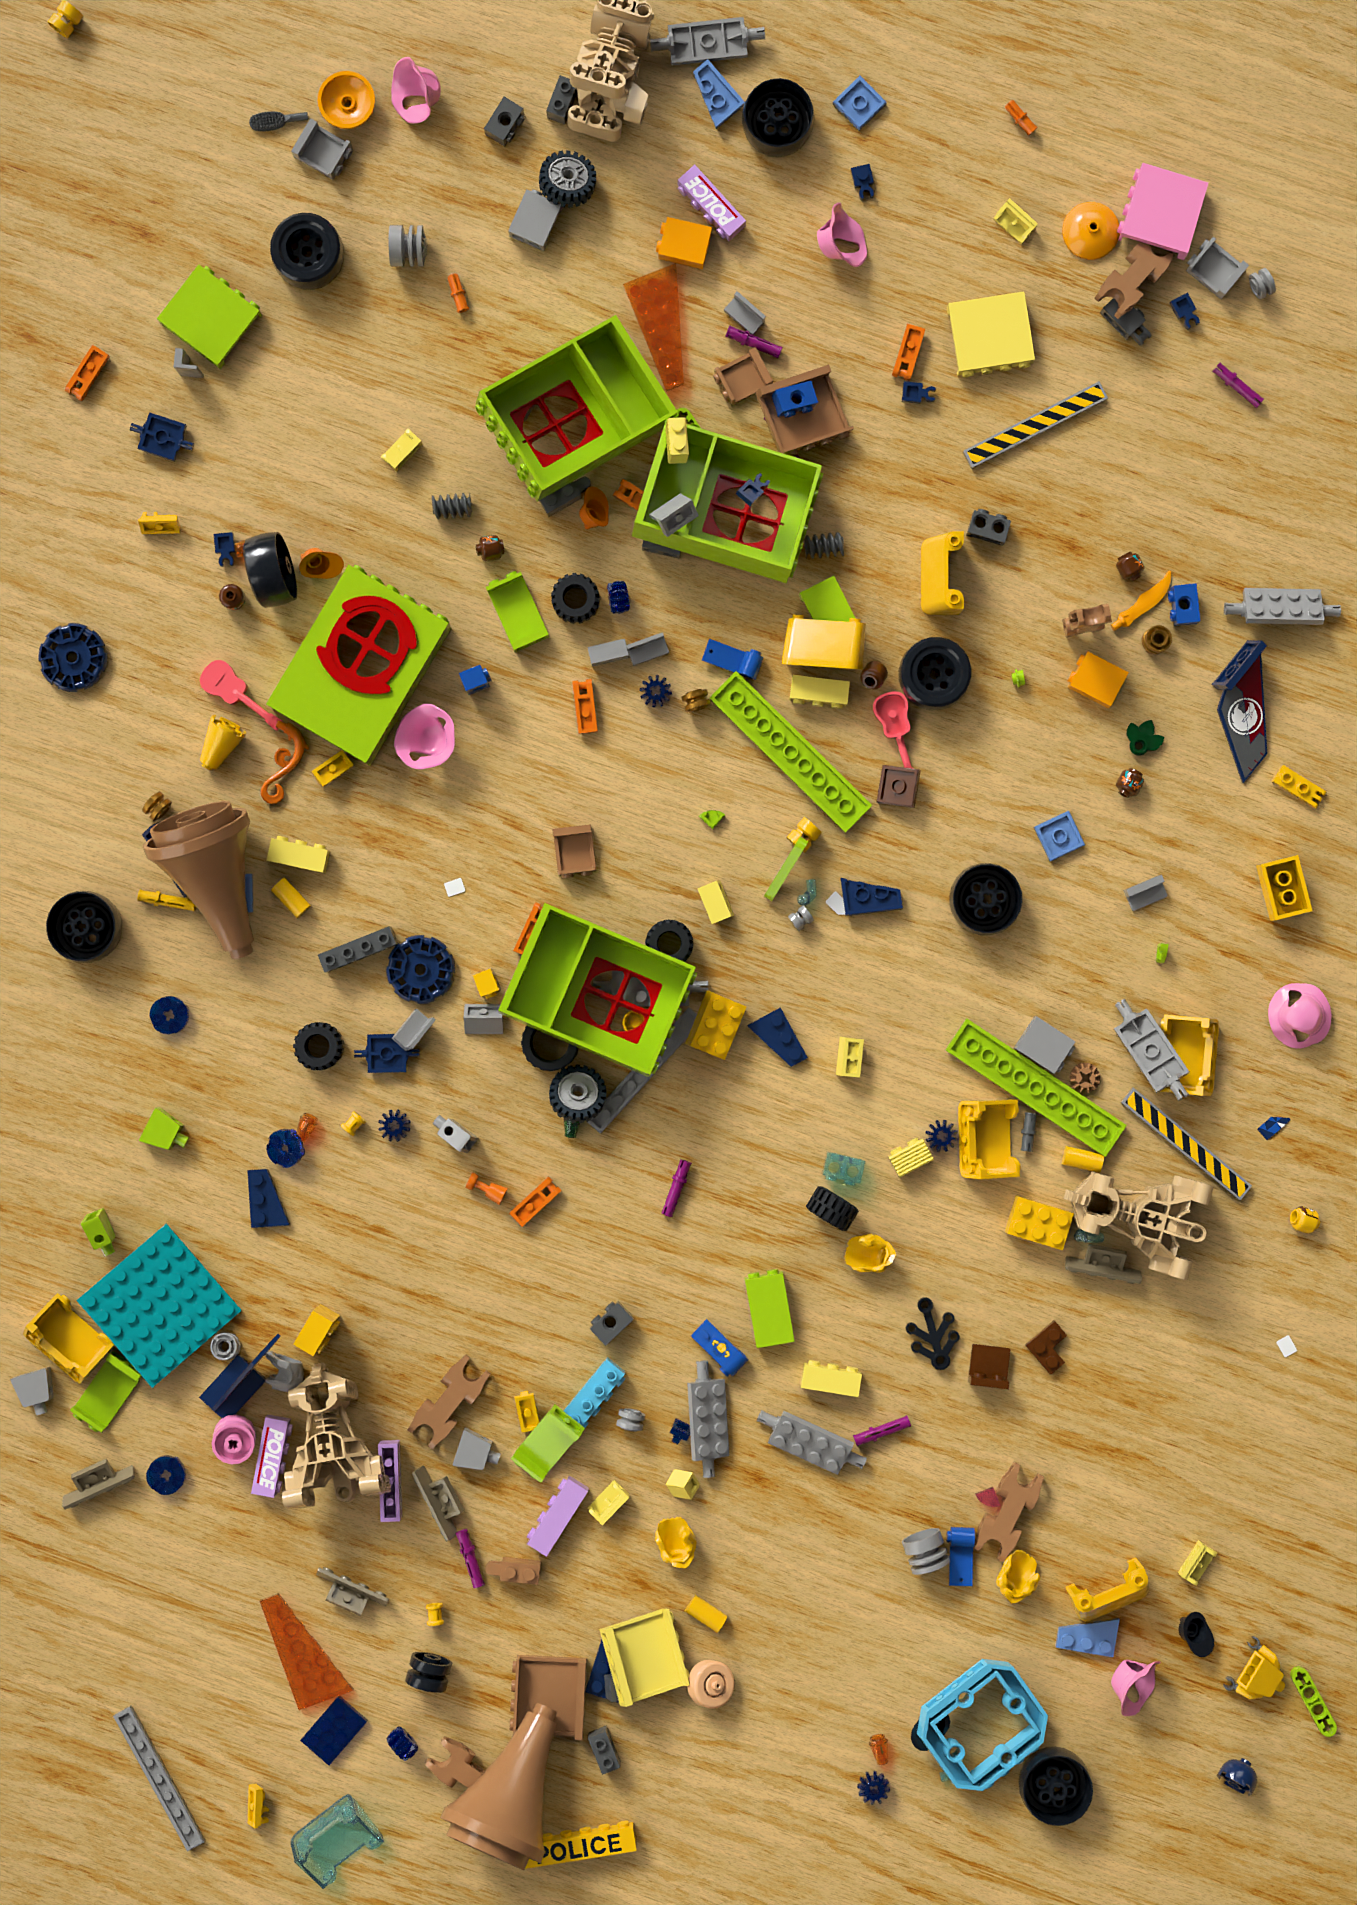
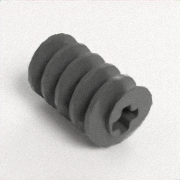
(452, 506)
(824, 545)

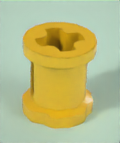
(353, 1123)
(434, 1614)

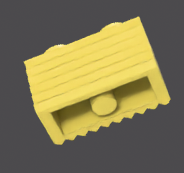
(677, 440)
(910, 1157)

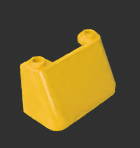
(935, 595)
(824, 643)
(1196, 1045)
(986, 1139)
(67, 1339)
(1092, 1607)

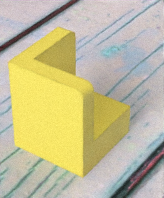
(682, 1484)

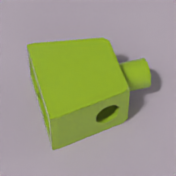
(163, 1131)
(96, 1225)

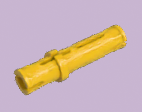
(166, 900)

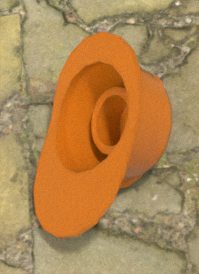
(595, 508)
(320, 564)

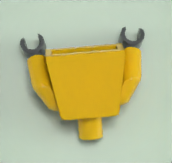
(1260, 1674)

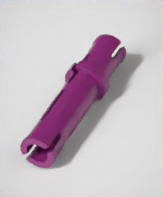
(753, 341)
(1238, 385)
(676, 1187)
(860, 1438)
(471, 1562)

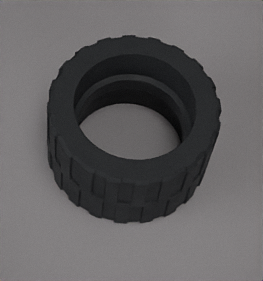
(537, 1061)

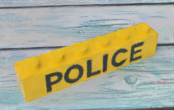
(587, 1843)

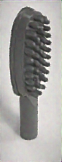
(274, 120)

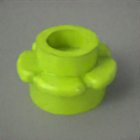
(1018, 678)

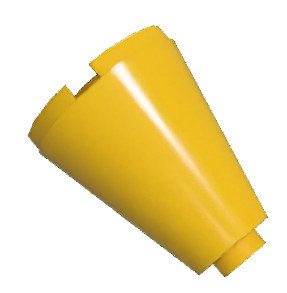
(220, 741)

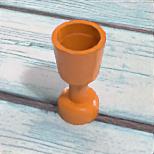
(493, 1192)

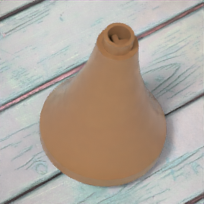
(206, 859)
(506, 1802)

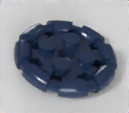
(84, 657)
(432, 966)

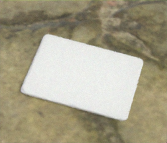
(454, 887)
(1286, 1346)

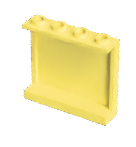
(991, 334)
(644, 1656)

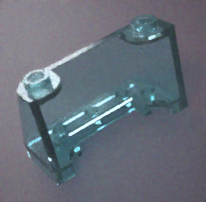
(333, 1838)

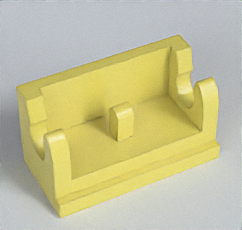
(1015, 221)
(402, 450)
(715, 901)
(849, 1057)
(608, 1502)
(1197, 1562)

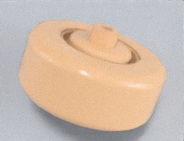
(710, 1684)

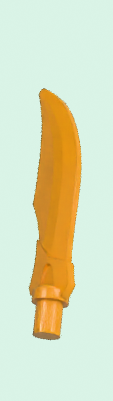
(1144, 603)

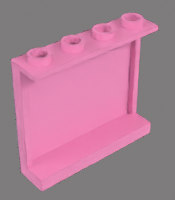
(1163, 209)

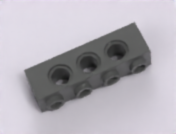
(357, 949)

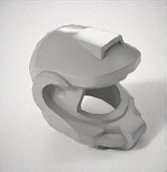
(289, 1373)

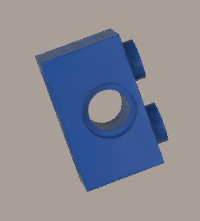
(802, 392)
(1189, 594)
(475, 679)

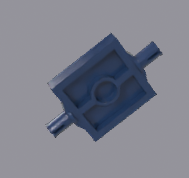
(162, 436)
(385, 1054)

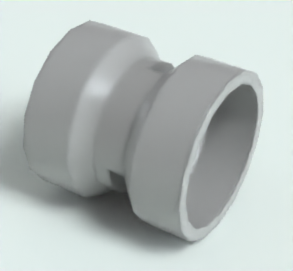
(799, 922)

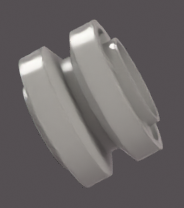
(1262, 283)
(234, 1346)
(630, 1419)

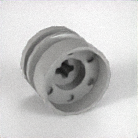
(407, 246)
(926, 1556)

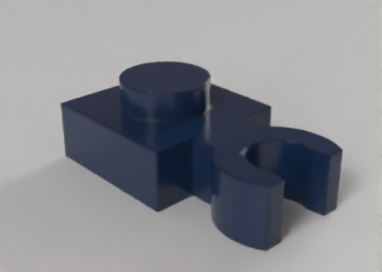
(862, 179)
(1183, 308)
(914, 393)
(752, 491)
(224, 545)

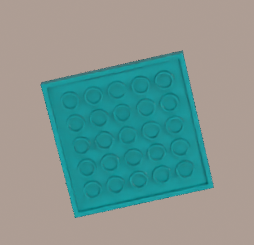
(159, 1305)

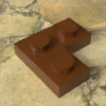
(1042, 1346)

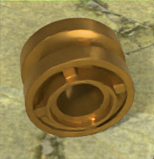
(1148, 639)
(696, 700)
(156, 806)

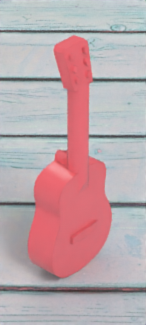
(222, 681)
(892, 712)

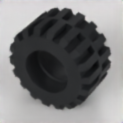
(570, 582)
(675, 927)
(302, 1051)
(832, 1208)

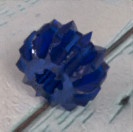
(618, 597)
(654, 684)
(397, 1131)
(936, 1141)
(402, 1743)
(874, 1794)

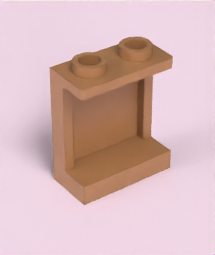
(742, 377)
(574, 851)

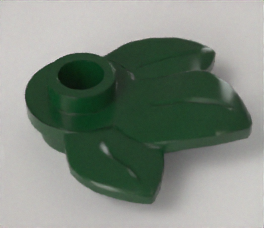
(1145, 736)

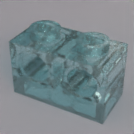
(844, 1163)

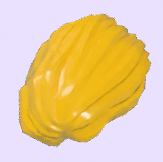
(869, 1253)
(676, 1542)
(1018, 1576)

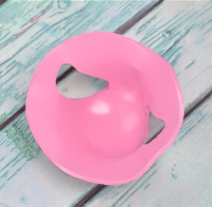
(414, 81)
(845, 228)
(423, 733)
(1308, 1015)
(1131, 1673)

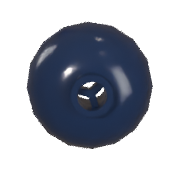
(1239, 1775)

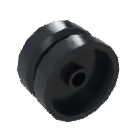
(428, 1672)

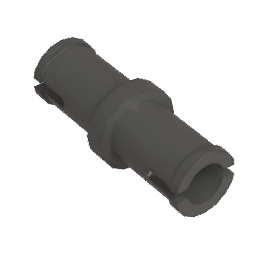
(1028, 1132)

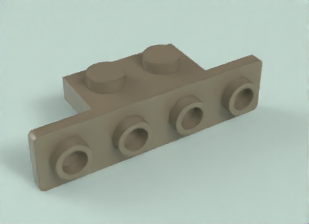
(1105, 1263)
(96, 1480)
(440, 1500)
(348, 1594)

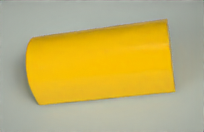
(290, 897)
(1082, 1159)
(706, 1613)

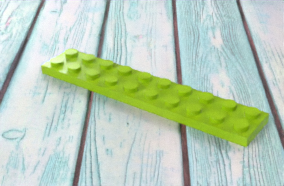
(790, 751)
(1035, 1087)

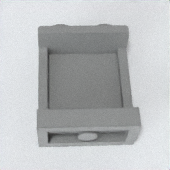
(322, 150)
(534, 219)
(1215, 268)
(1045, 1045)

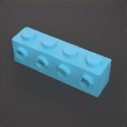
(595, 1391)

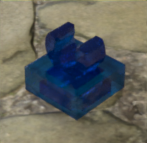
(680, 1431)

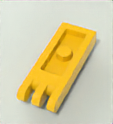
(1298, 786)

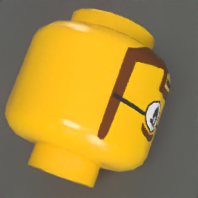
(1304, 1219)

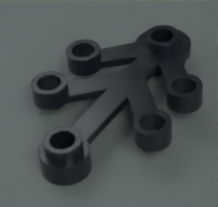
(933, 1337)

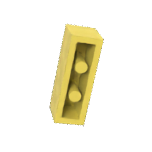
(819, 691)
(298, 854)
(831, 1378)

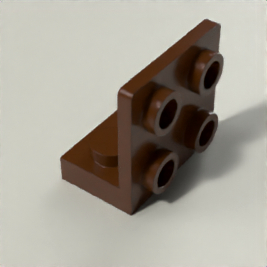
(989, 1366)

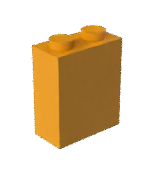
(684, 242)
(1097, 679)

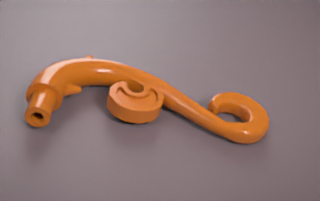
(299, 742)

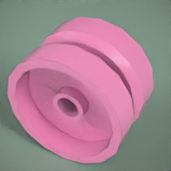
(233, 1439)

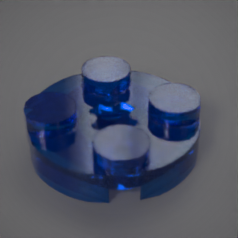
(180, 1013)
(295, 1147)
(159, 1483)

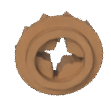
(1085, 1068)

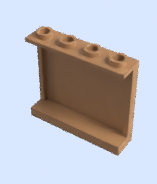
(810, 428)
(553, 1683)

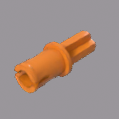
(1020, 117)
(458, 293)

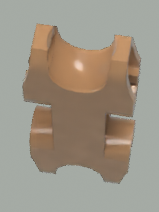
(1124, 287)
(1087, 620)
(439, 1414)
(1002, 1523)
(457, 1767)

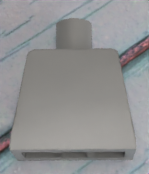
(460, 1139)
(34, 1389)
(474, 1451)

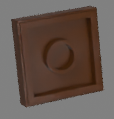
(898, 786)

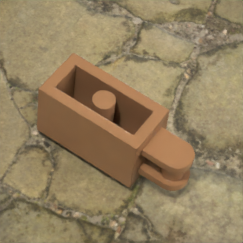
(515, 1570)

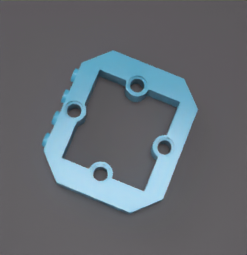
(1018, 1747)

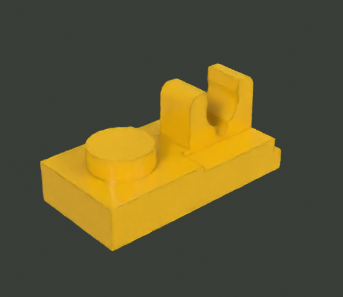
(159, 524)
(332, 768)
(527, 1411)
(255, 1806)

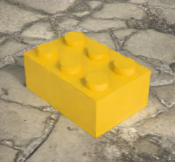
(1284, 888)
(715, 1025)
(1039, 1222)
(316, 1330)

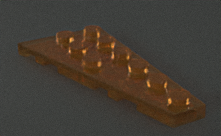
(657, 312)
(305, 1663)

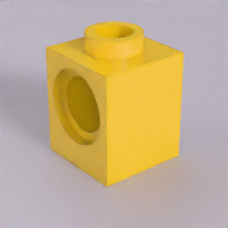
(486, 983)

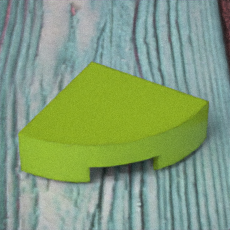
(712, 817)
(1162, 950)

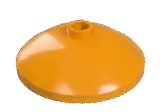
(344, 88)
(1083, 240)

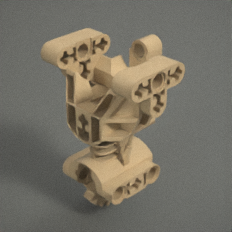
(611, 69)
(1150, 1217)
(329, 1451)

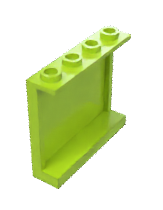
(209, 315)

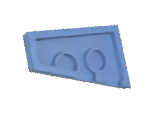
(717, 93)
(1090, 1638)

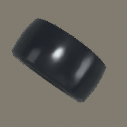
(781, 94)
(292, 231)
(270, 569)
(931, 649)
(1004, 883)
(61, 917)
(1069, 1806)

